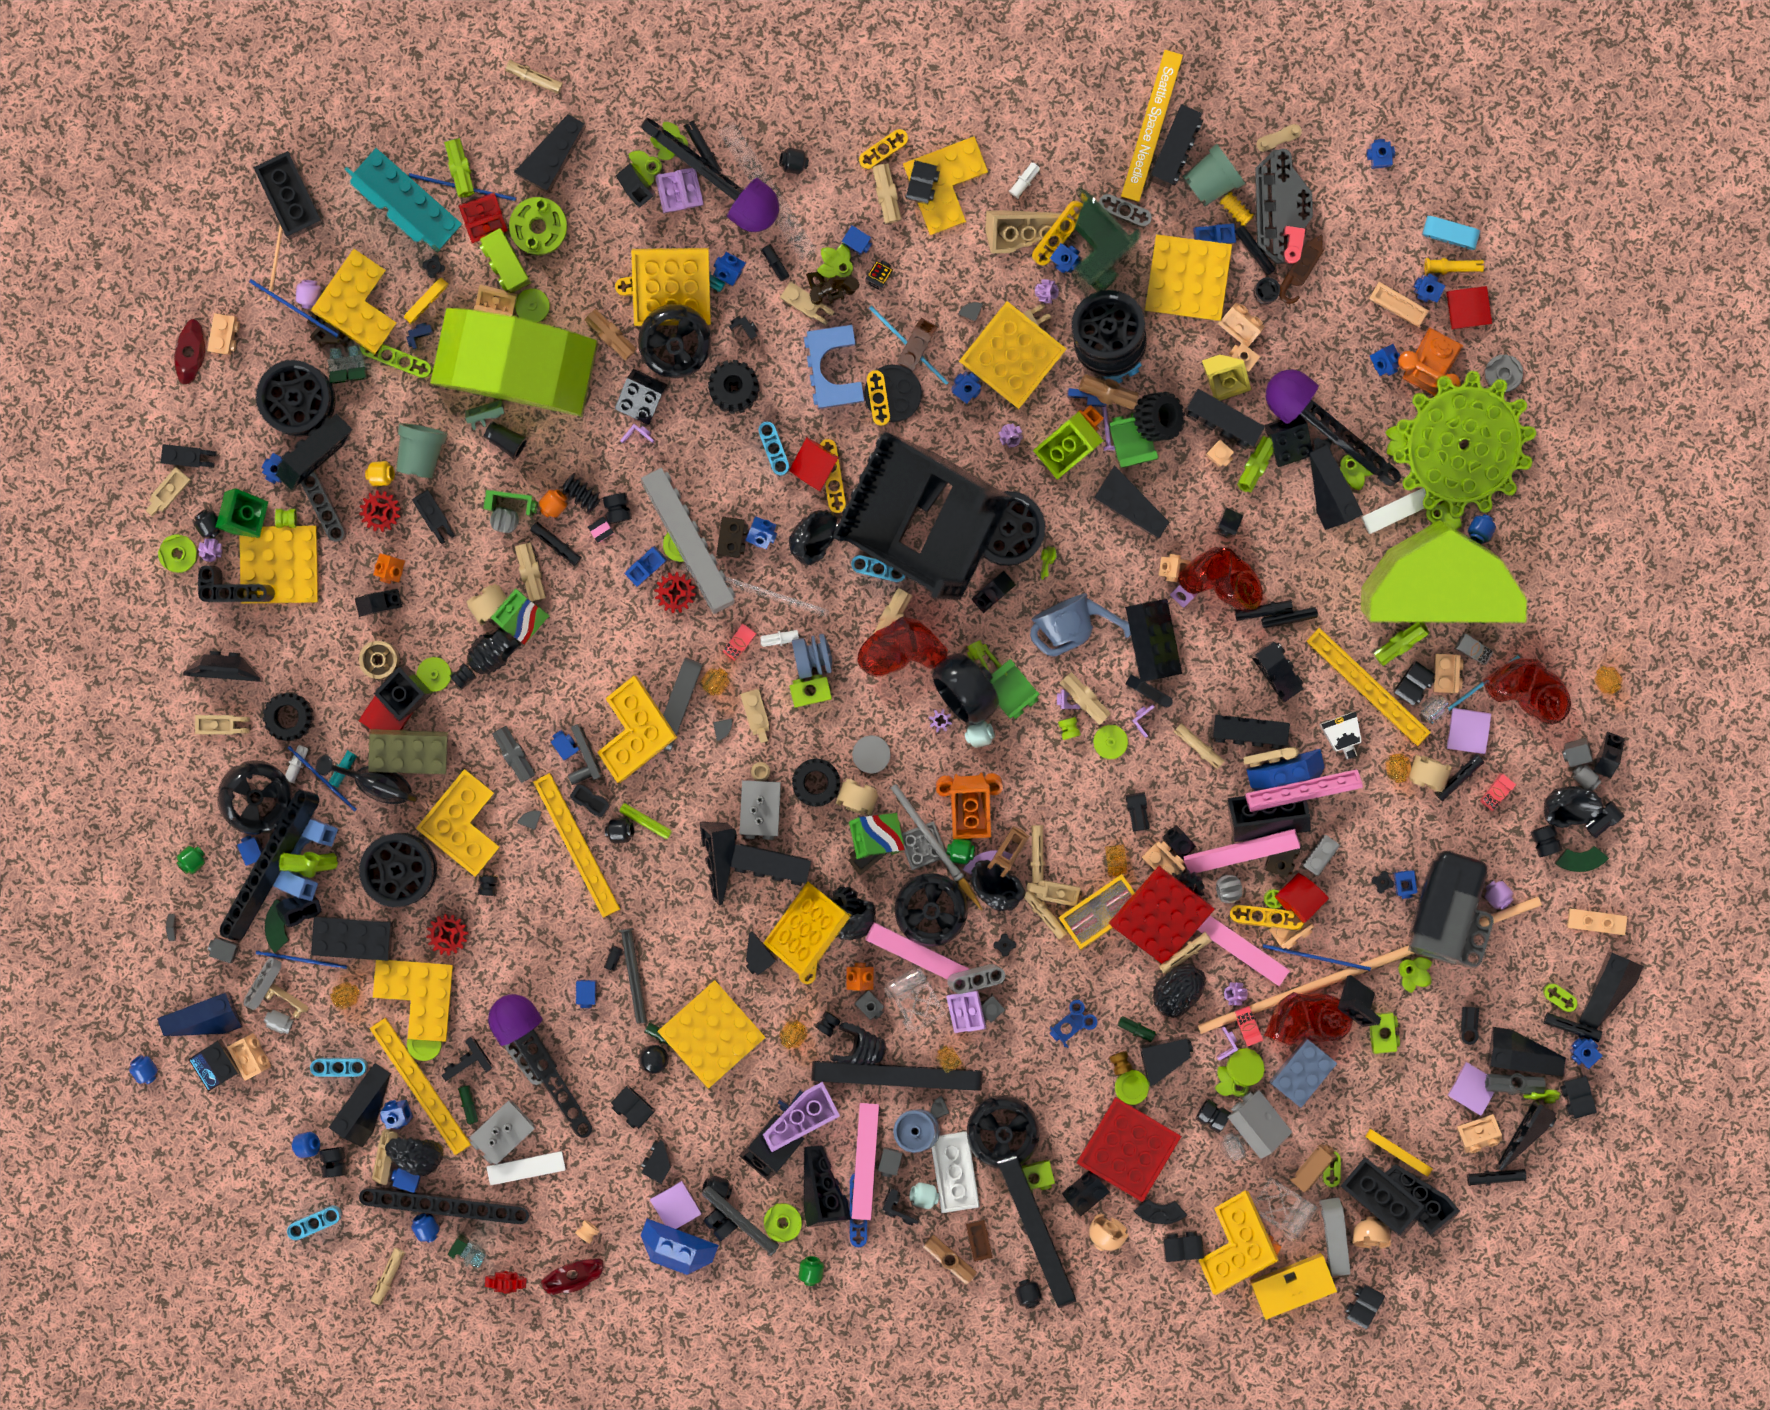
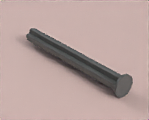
(633, 974)
(740, 1220)

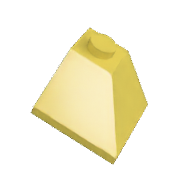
(1226, 376)

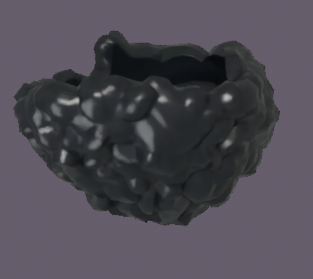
(812, 537)
(1571, 806)
(995, 890)
(859, 924)
(1179, 990)
(415, 1155)

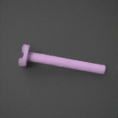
(1107, 431)

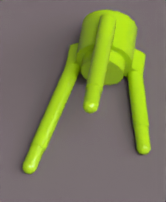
(977, 651)

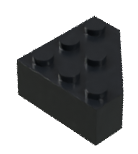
(1278, 670)

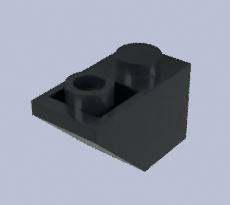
(635, 185)
(1228, 523)
(993, 591)
(378, 602)
(1609, 755)
(659, 1162)

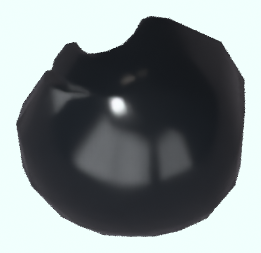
(653, 1059)

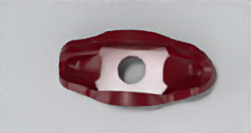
(187, 367)
(558, 1282)

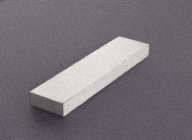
(1394, 511)
(526, 1168)

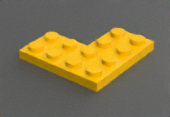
(956, 165)
(345, 304)
(644, 731)
(450, 823)
(427, 989)
(1247, 1249)

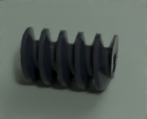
(581, 493)

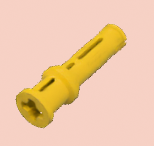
(1444, 266)

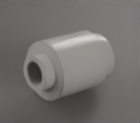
(1586, 777)
(278, 1022)

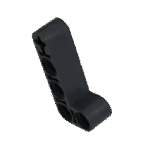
(235, 590)

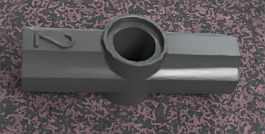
(513, 754)
(1503, 1083)

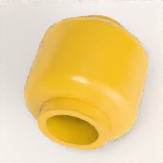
(380, 473)

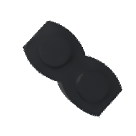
(921, 182)
(1414, 683)
(586, 797)
(295, 910)
(1578, 1097)
(632, 1107)
(1183, 1247)
(1364, 1305)

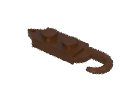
(1302, 268)

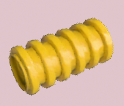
(1236, 208)

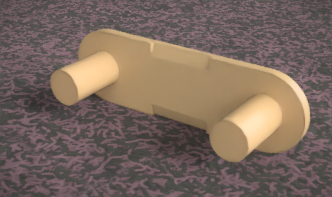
(1272, 140)
(300, 1007)

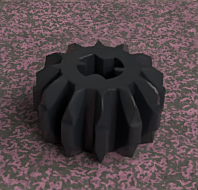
(846, 899)

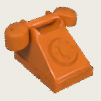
(1430, 361)
(970, 803)

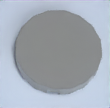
(1497, 370)
(871, 754)

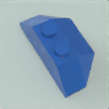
(1301, 768)
(676, 1248)

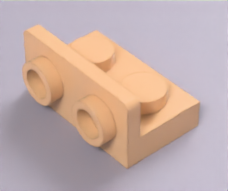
(1241, 324)
(223, 334)
(1447, 673)
(1160, 856)
(1286, 937)
(249, 1056)
(1480, 1134)

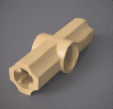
(886, 193)
(530, 572)
(894, 609)
(1085, 698)

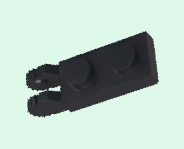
(185, 456)
(432, 514)

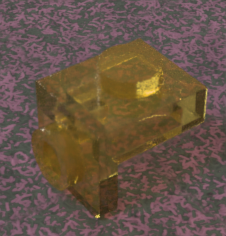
(1116, 860)
(948, 1058)

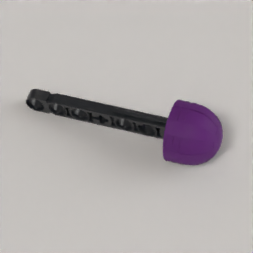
(753, 207)
(1292, 394)
(514, 1020)

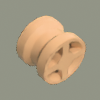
(587, 1231)

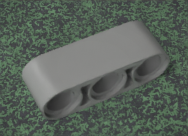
(967, 978)

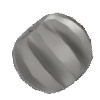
(504, 520)
(1229, 888)

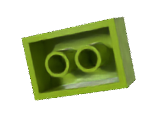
(504, 261)
(1068, 445)

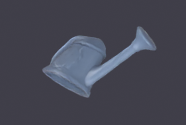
(1070, 622)

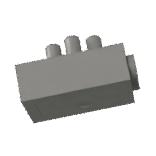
(760, 809)
(1259, 1123)
(502, 1132)

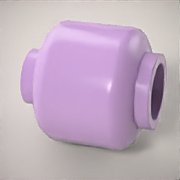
(307, 293)
(1498, 894)

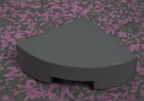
(971, 310)
(722, 728)
(530, 819)
(171, 927)
(939, 1108)

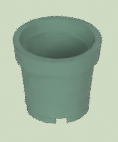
(1213, 176)
(419, 449)

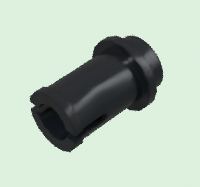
(613, 958)

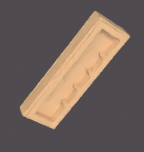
(1398, 304)
(1597, 921)

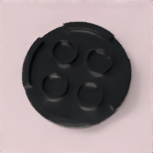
(902, 392)

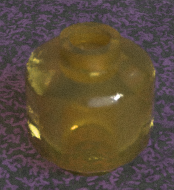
(1608, 680)
(715, 681)
(1398, 767)
(344, 995)
(793, 1034)

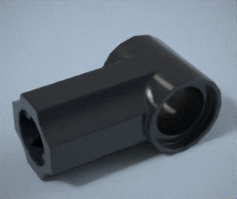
(1137, 807)
(1609, 817)
(1469, 1022)

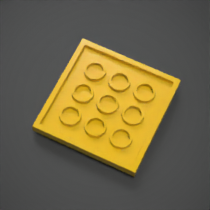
(1188, 277)
(670, 278)
(1012, 354)
(283, 560)
(806, 930)
(711, 1034)

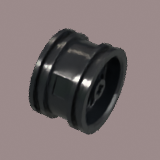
(1098, 314)
(306, 399)
(1017, 535)
(389, 873)

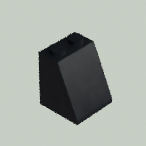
(1164, 1057)
(761, 1158)

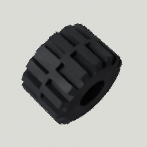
(733, 374)

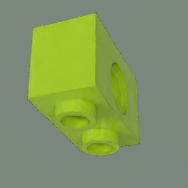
(798, 691)
(1389, 1043)
(1045, 1174)

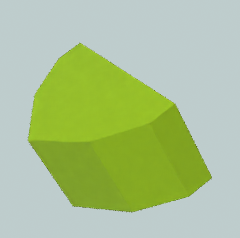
(514, 360)
(1441, 579)

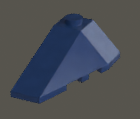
(203, 1018)

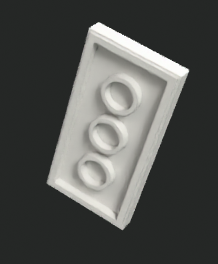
(955, 1173)

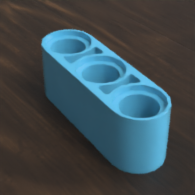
(1450, 231)
(773, 439)
(868, 569)
(330, 1071)
(307, 1229)

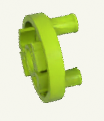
(543, 210)

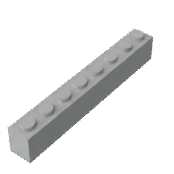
(687, 541)

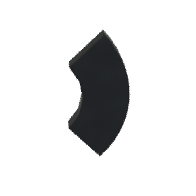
(1159, 1213)

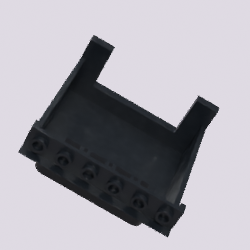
(888, 499)

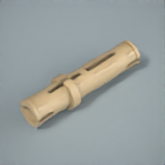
(528, 74)
(1199, 746)
(1037, 854)
(1041, 909)
(1186, 952)
(384, 1283)

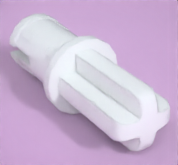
(1024, 180)
(779, 638)
(296, 764)

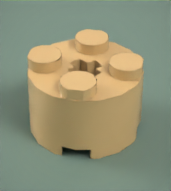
(487, 604)
(368, 659)
(1429, 772)
(857, 798)

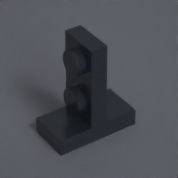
(468, 1059)

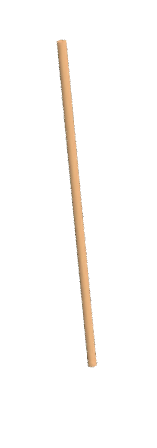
(1342, 975)

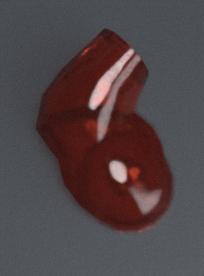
(1225, 574)
(897, 645)
(1533, 686)
(1308, 1017)

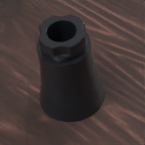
(506, 439)

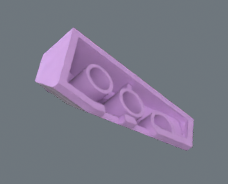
(803, 1116)

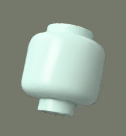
(979, 734)
(924, 1195)

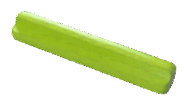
(645, 821)

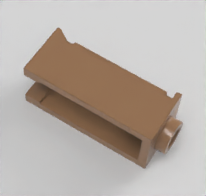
(1017, 836)
(1314, 1167)

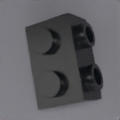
(1085, 1193)

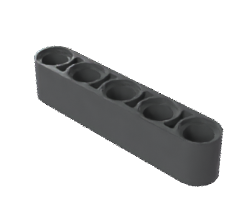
(320, 509)
(681, 695)

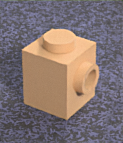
(1246, 354)
(1220, 454)

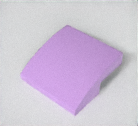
(679, 190)
(1468, 730)
(966, 1012)
(1471, 1089)
(676, 1206)

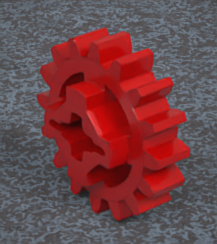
(369, 517)
(683, 593)
(443, 926)
(505, 1282)

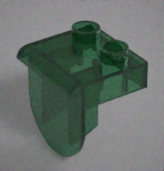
(1107, 239)

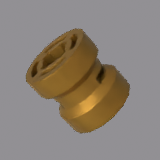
(1120, 1063)

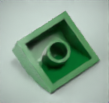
(242, 513)

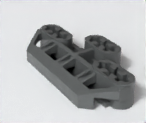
(1285, 203)

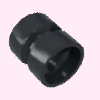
(1266, 291)
(617, 508)
(1546, 840)
(1213, 1116)
(334, 1155)
(720, 1230)

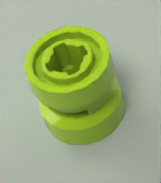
(286, 518)
(1069, 728)

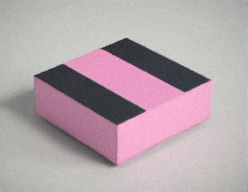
(600, 529)

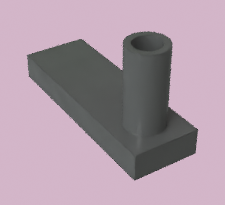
(592, 769)

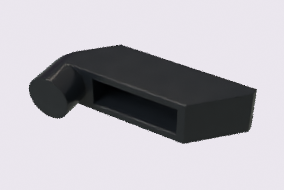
(1149, 691)

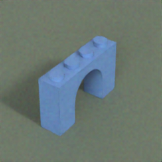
(819, 344)
(294, 882)

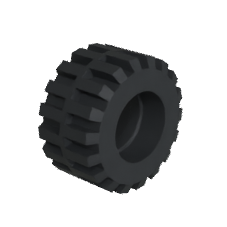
(1170, 416)
(271, 716)
(807, 797)

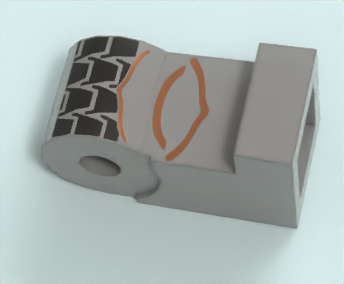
(1473, 649)

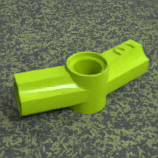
(459, 168)
(1256, 465)
(1401, 643)
(308, 863)

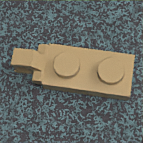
(167, 491)
(756, 714)
(1055, 892)

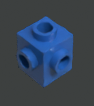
(1378, 160)
(1060, 256)
(728, 268)
(1434, 291)
(1386, 360)
(963, 392)
(269, 466)
(761, 533)
(1590, 1057)
(396, 1114)

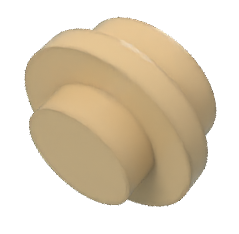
(760, 771)

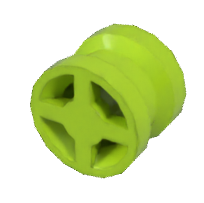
(1270, 901)

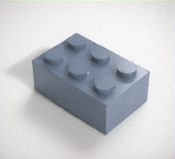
(1303, 1072)

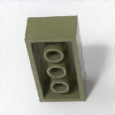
(408, 751)

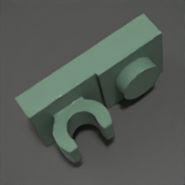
(491, 410)

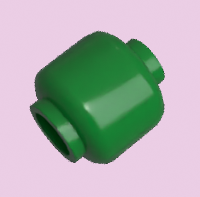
(961, 851)
(190, 859)
(811, 1270)

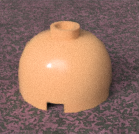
(1371, 1233)
(1107, 1234)

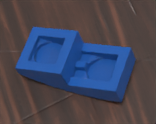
(1218, 233)
(1090, 399)
(645, 566)

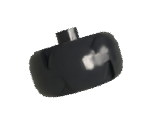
(651, 338)
(966, 688)
(235, 781)
(933, 885)
(982, 1118)

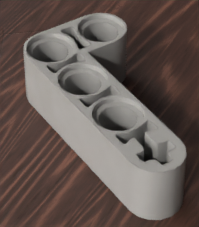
(1335, 1236)

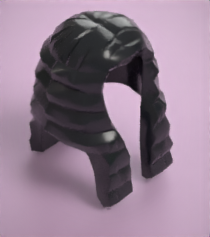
(491, 651)
(866, 1047)

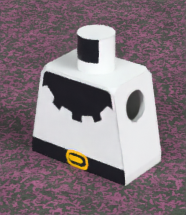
(1343, 733)

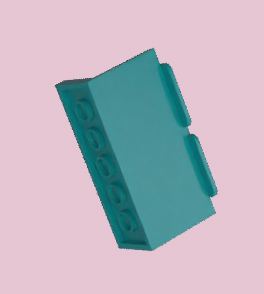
(407, 202)

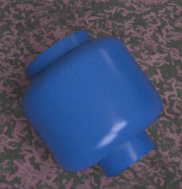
(1482, 529)
(143, 1069)
(306, 1145)
(425, 1227)

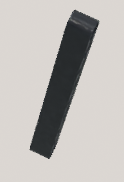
(267, 866)
(897, 1076)
(435, 1207)
(1036, 1229)

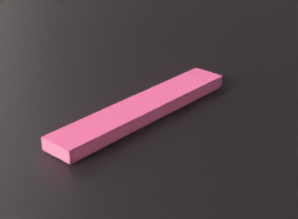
(1303, 790)
(1242, 851)
(1244, 950)
(914, 952)
(865, 1161)

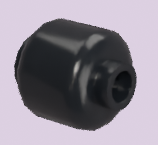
(793, 160)
(206, 522)
(619, 830)
(719, 1185)
(1028, 1294)

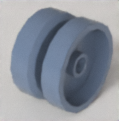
(905, 1130)

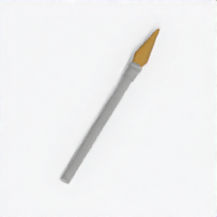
(953, 870)

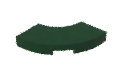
(1581, 861)
(275, 929)

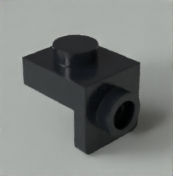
(749, 328)
(1179, 841)

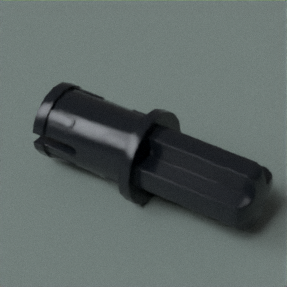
(775, 262)

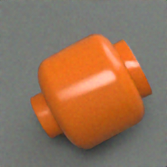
(553, 503)

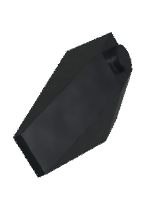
(1332, 493)
(720, 845)
(1610, 988)
(1520, 1053)
(822, 1195)
(1439, 1206)

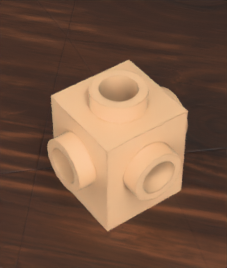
(1171, 567)

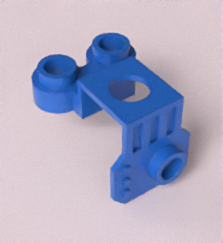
(1076, 1020)

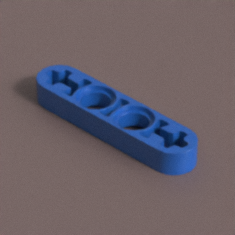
(863, 1233)

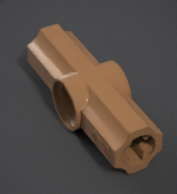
(610, 334)
(1108, 391)
(940, 1251)

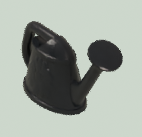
(380, 786)

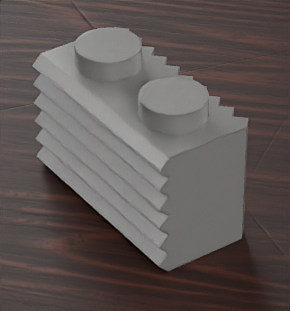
(1320, 855)

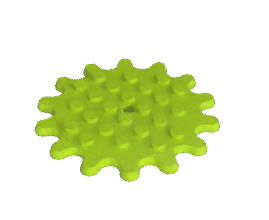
(1492, 448)

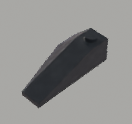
(359, 1114)
(1533, 1125)

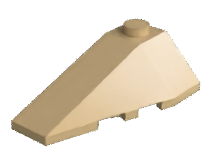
(1017, 229)

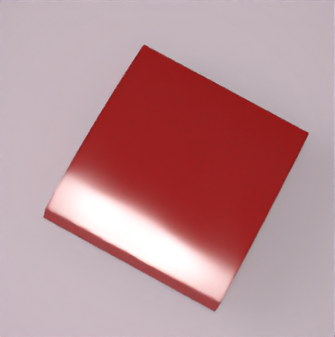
(482, 216)
(1469, 307)
(813, 464)
(379, 717)
(1301, 897)

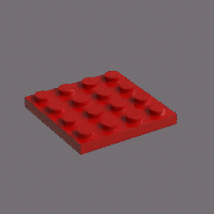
(1161, 915)
(1128, 1149)

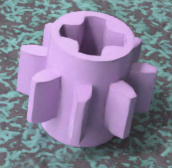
(1046, 291)
(1010, 435)
(210, 549)
(937, 716)
(1235, 993)

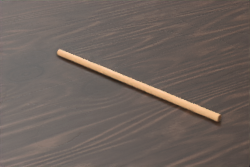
(275, 262)

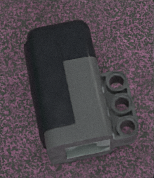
(1448, 911)

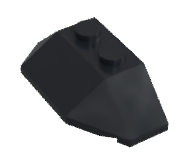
(223, 667)

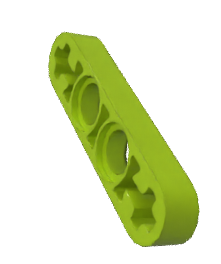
(395, 360)

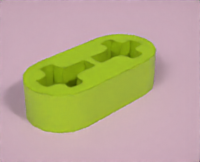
(1563, 994)
(1336, 1172)

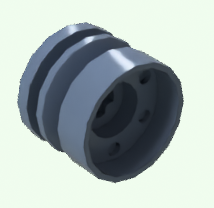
(812, 656)

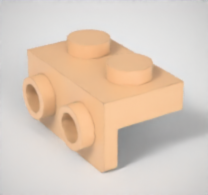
(495, 301)

